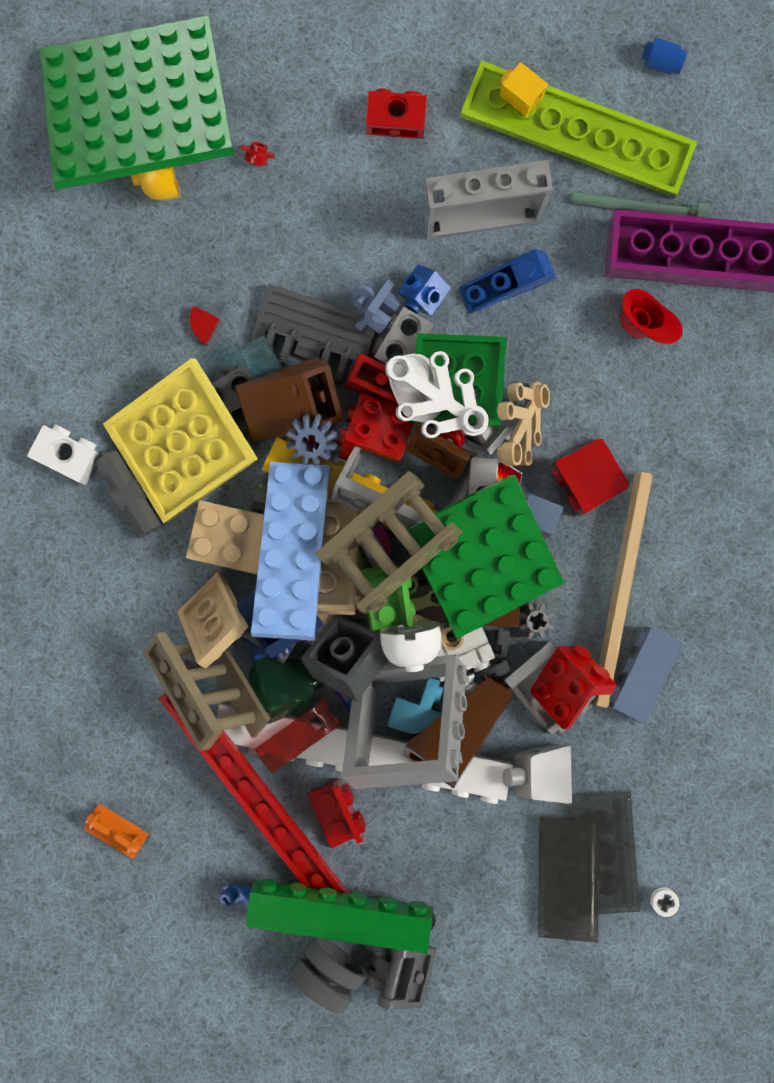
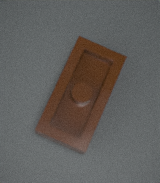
(438, 453)

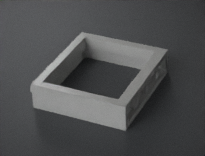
(486, 199)
(360, 497)
(361, 722)

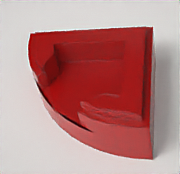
(203, 324)

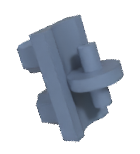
(377, 306)

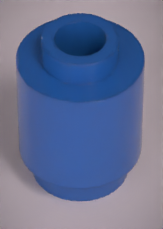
(664, 56)

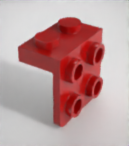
(374, 429)
(589, 476)
(569, 684)

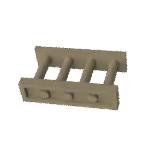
(361, 530)
(192, 704)

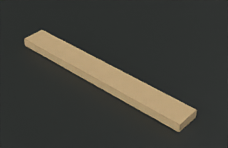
(624, 578)

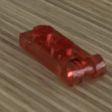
(296, 737)

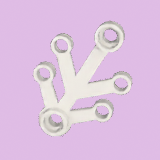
(441, 398)

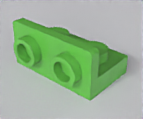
(399, 606)

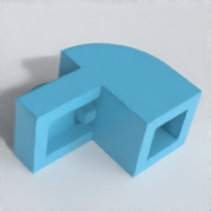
(414, 716)

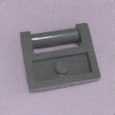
(413, 979)

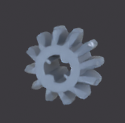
(300, 435)

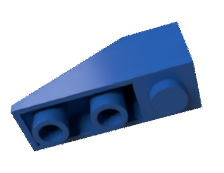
(508, 280)

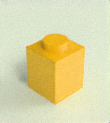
(522, 88)

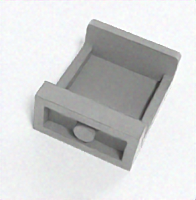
(522, 679)

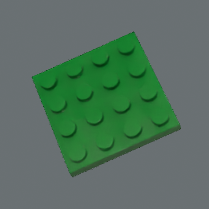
(495, 562)

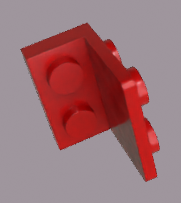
(335, 813)

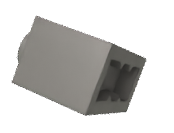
(397, 339)

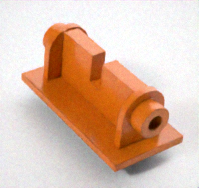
(115, 831)

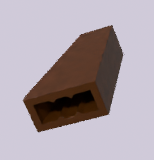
(483, 711)

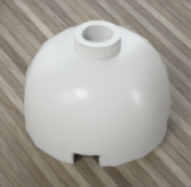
(412, 645)

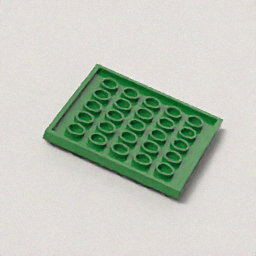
(134, 102)

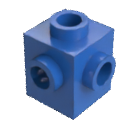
(423, 290)

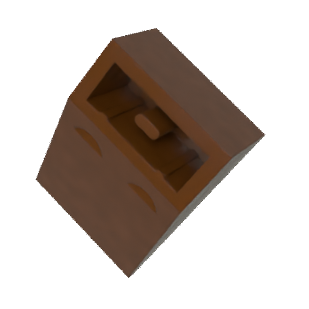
(286, 395)

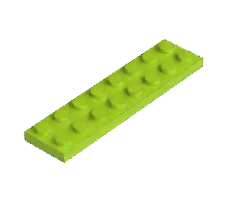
(584, 133)

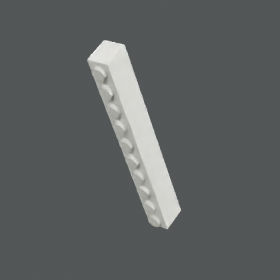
(480, 778)

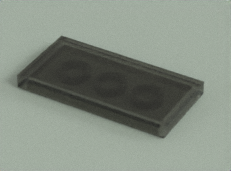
(617, 848)
(569, 878)

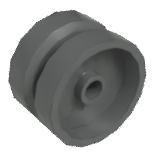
(328, 975)

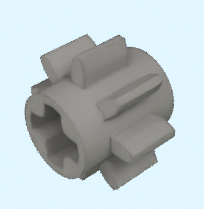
(543, 617)

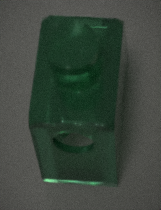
(282, 687)

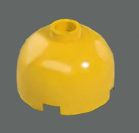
(158, 184)

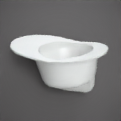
(407, 394)

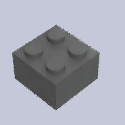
(345, 657)

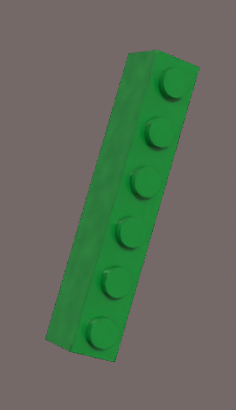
(339, 916)

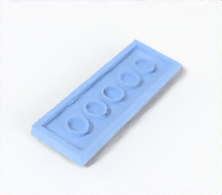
(288, 558)

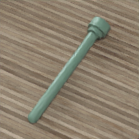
(698, 210)

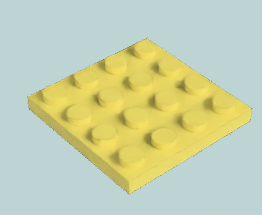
(180, 440)

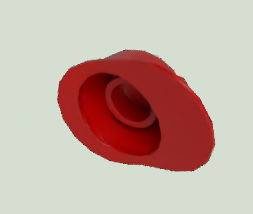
(648, 318)

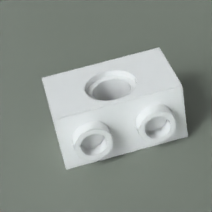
(48, 447)

